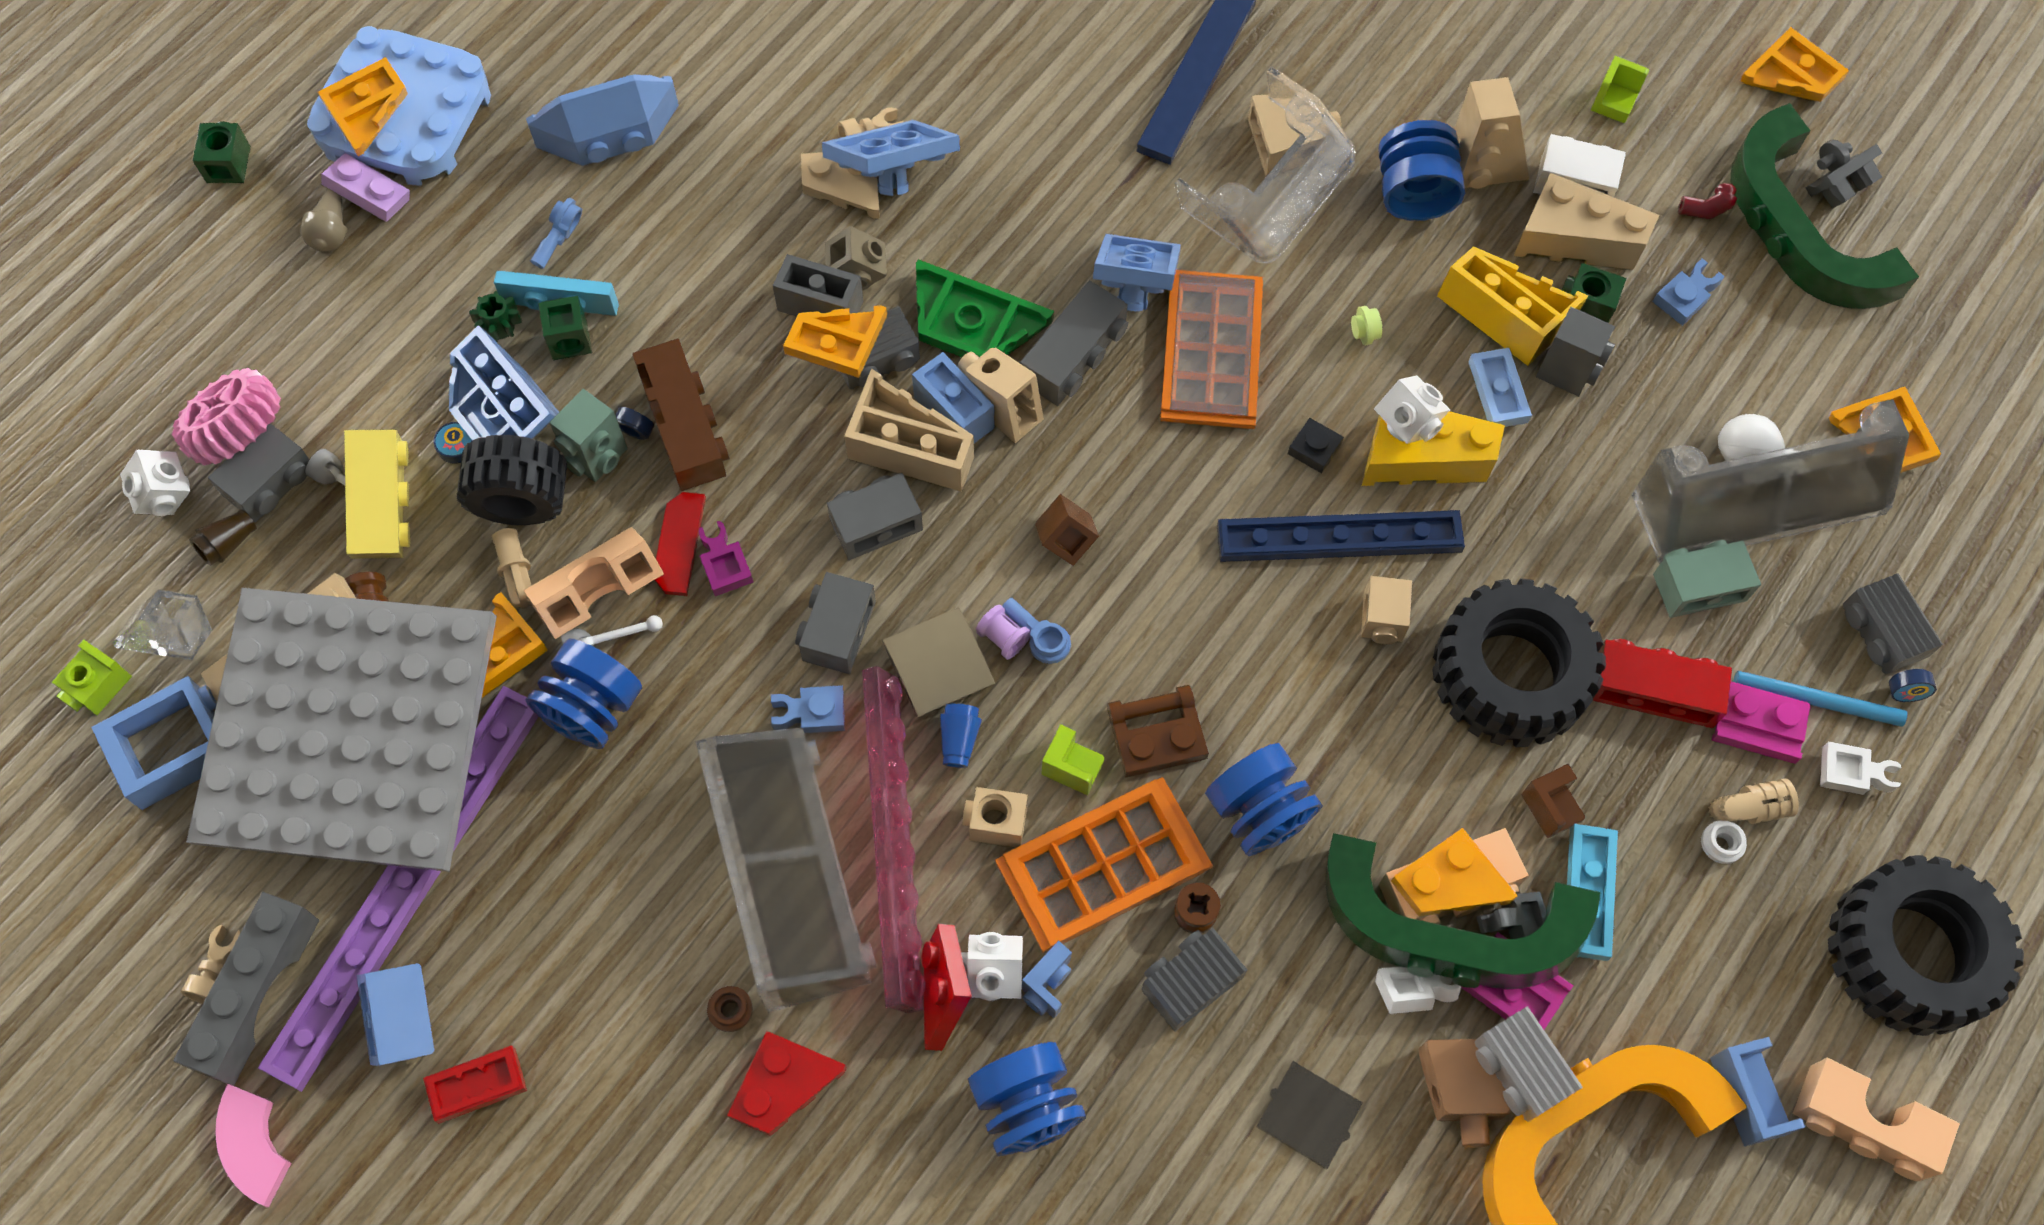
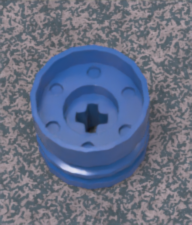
(1421, 170)
(587, 687)
(1259, 792)
(1028, 1104)

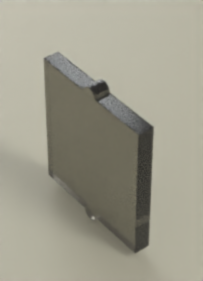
(1309, 1115)

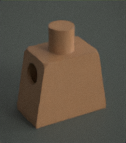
(1462, 1088)

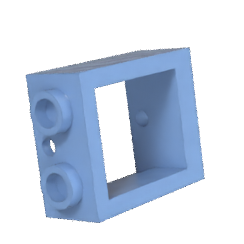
(114, 733)

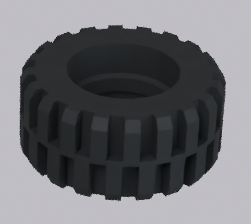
(1544, 621)
(1966, 913)

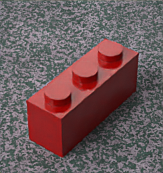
(1664, 683)

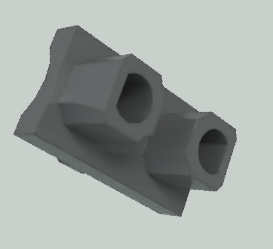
(1837, 159)

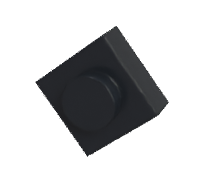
(1315, 445)

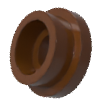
(721, 998)

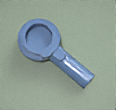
(564, 219)
(1047, 640)

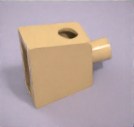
(1271, 130)
(1009, 388)

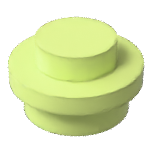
(1366, 325)

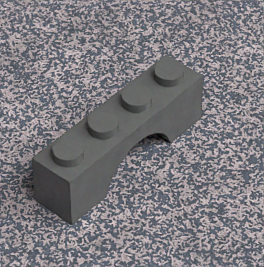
(225, 1024)

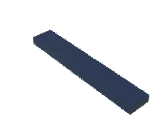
(1194, 79)
(1340, 536)

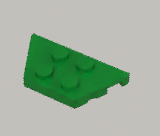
(972, 316)

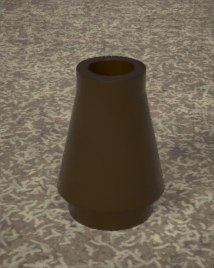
(222, 537)

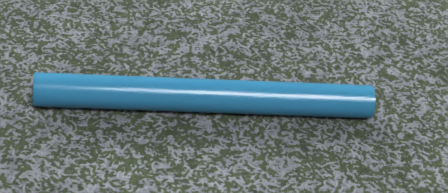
(1825, 699)

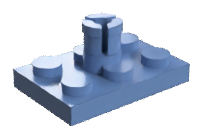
(891, 151)
(1136, 268)

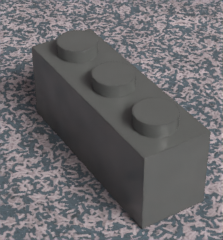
(1076, 342)

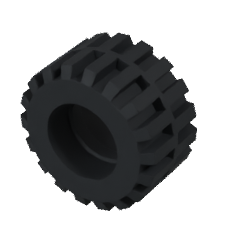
(512, 480)

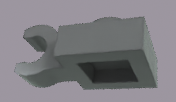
(1520, 917)

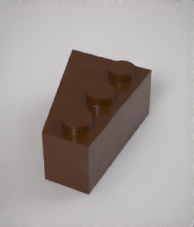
(680, 414)

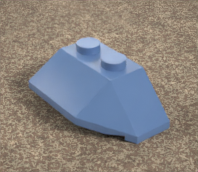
(605, 119)
(494, 392)

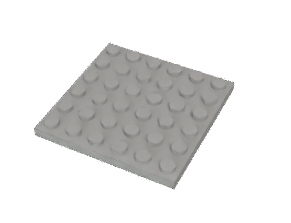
(343, 729)

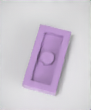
(365, 187)

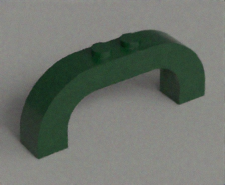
(1793, 237)
(1447, 951)

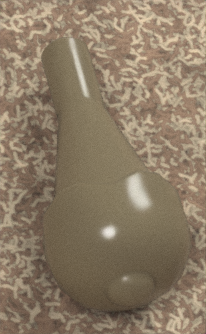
(324, 225)

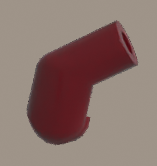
(1712, 207)

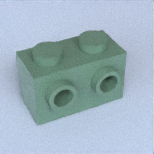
(588, 436)
(1706, 578)

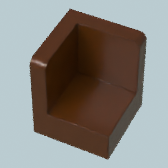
(1066, 530)
(1553, 802)

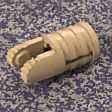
(1749, 806)

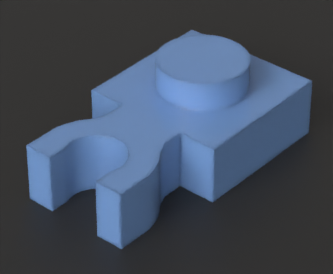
(1686, 294)
(817, 710)

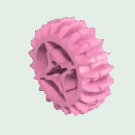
(226, 416)

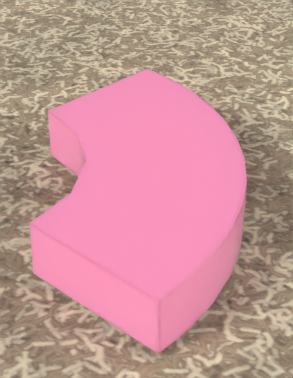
(246, 1145)

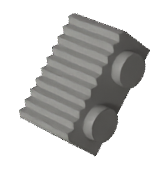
(1526, 1065)

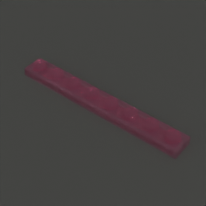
(892, 843)

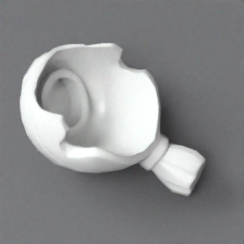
(1749, 436)

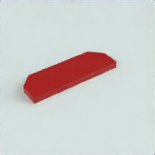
(679, 542)

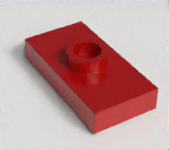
(474, 1084)

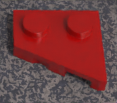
(945, 986)
(780, 1083)

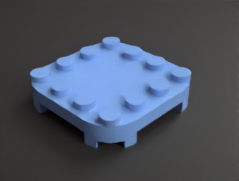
(429, 124)

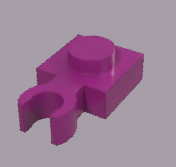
(724, 563)

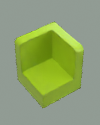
(1620, 89)
(1071, 762)

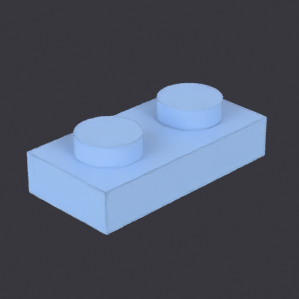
(1500, 387)

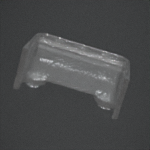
(1293, 191)

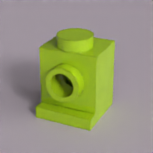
(90, 680)

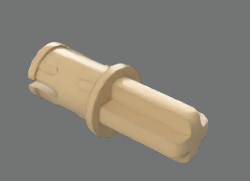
(512, 566)

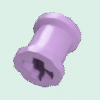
(1003, 632)

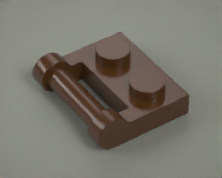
(1159, 744)

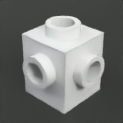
(1412, 410)
(154, 482)
(994, 966)

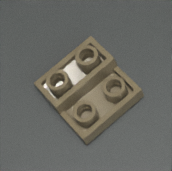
(938, 661)

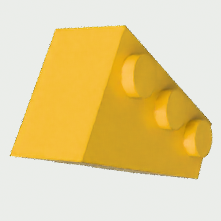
(1458, 453)

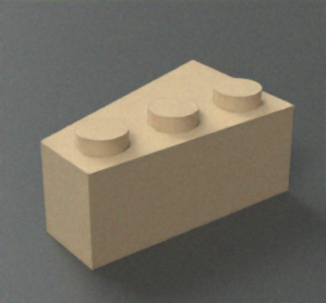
(1491, 135)
(1586, 226)
(906, 437)

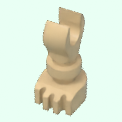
(851, 127)
(198, 986)

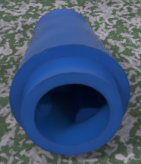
(959, 733)

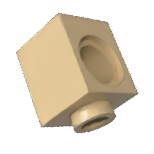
(1386, 609)
(1008, 832)

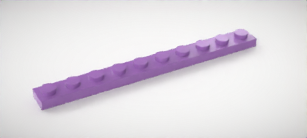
(389, 908)

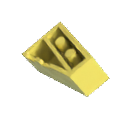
(375, 494)

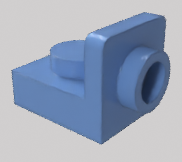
(1048, 971)

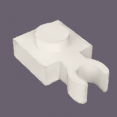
(1852, 771)
(1412, 993)

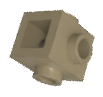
(857, 254)

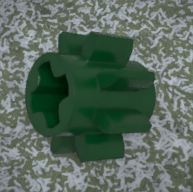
(496, 315)

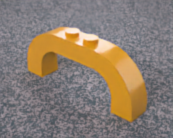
(1677, 1076)

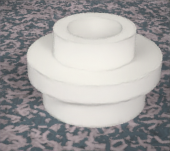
(1732, 834)

